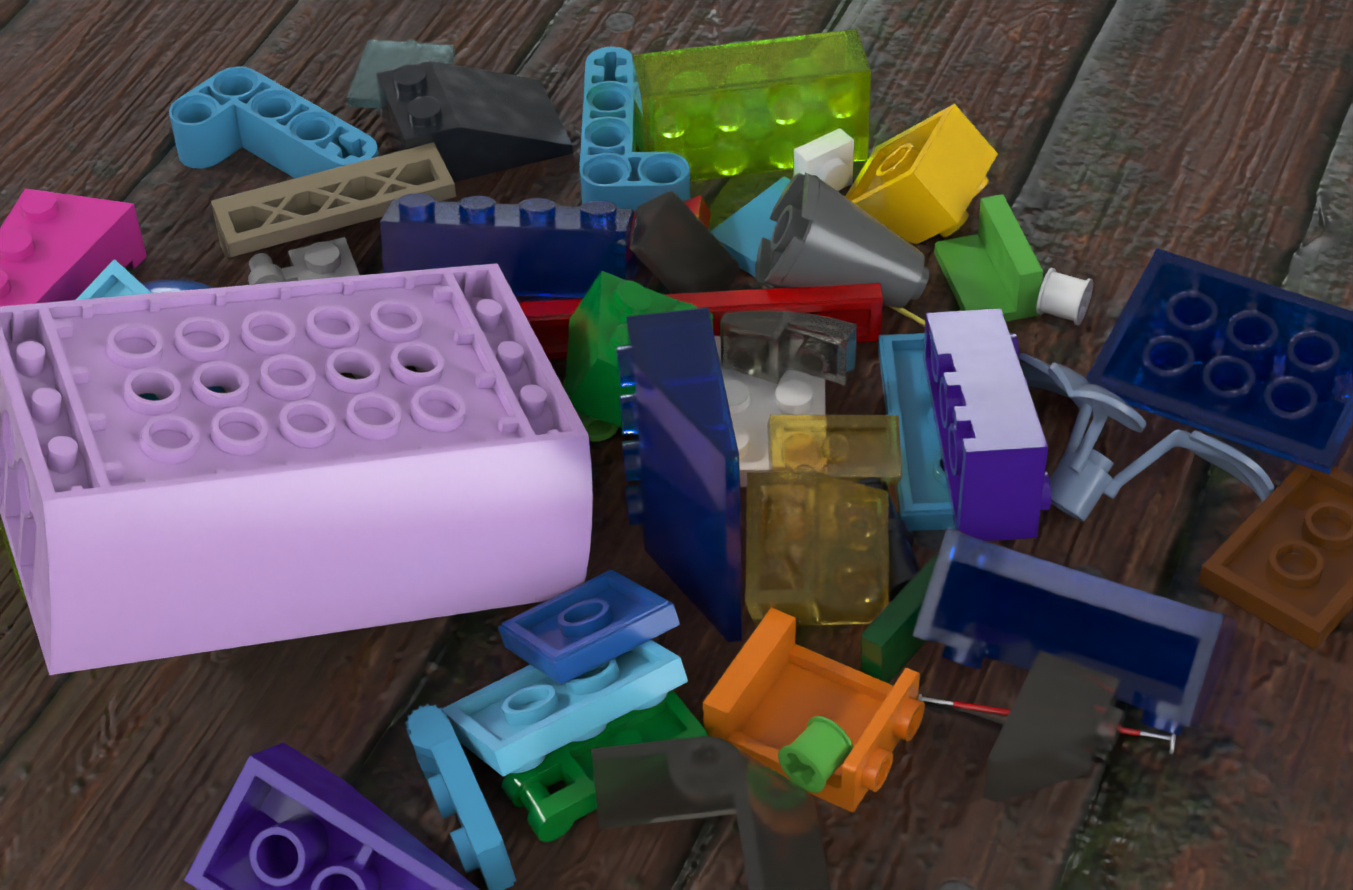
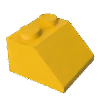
(925, 177)

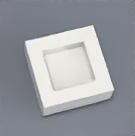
(827, 158)

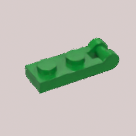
(573, 764)

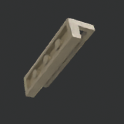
(328, 199)

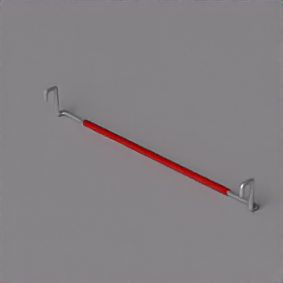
(1003, 711)

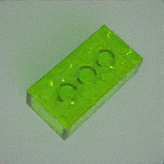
(752, 101)

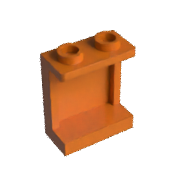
(781, 685)

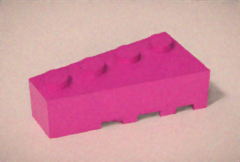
(62, 243)

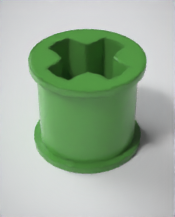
(815, 754)

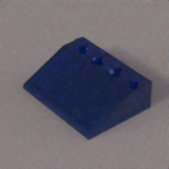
(534, 242)
(1235, 360)
(683, 459)

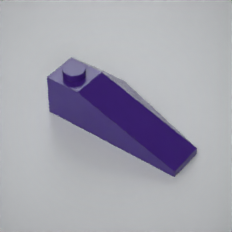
(310, 830)

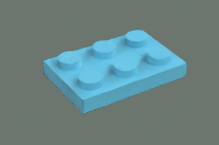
(531, 714)

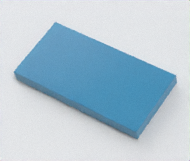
(923, 488)

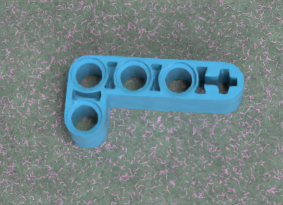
(257, 114)
(608, 153)

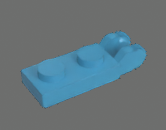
(458, 793)

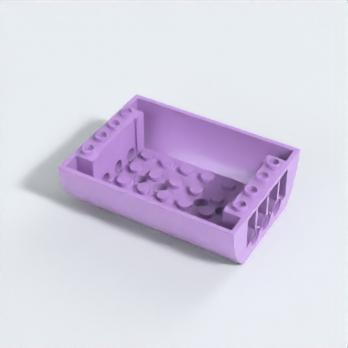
(298, 489)

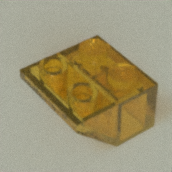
(816, 548)

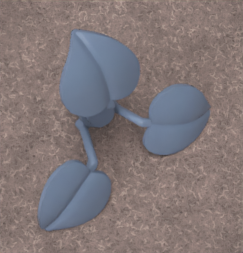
(1083, 471)

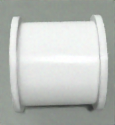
(1064, 296)

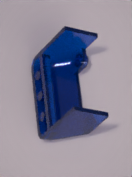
(1015, 604)

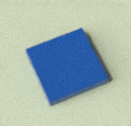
(588, 626)

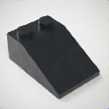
(472, 116)

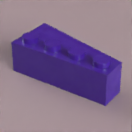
(985, 425)

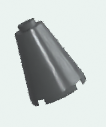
(834, 242)

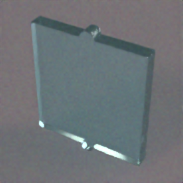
(389, 55)

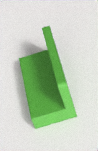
(993, 266)

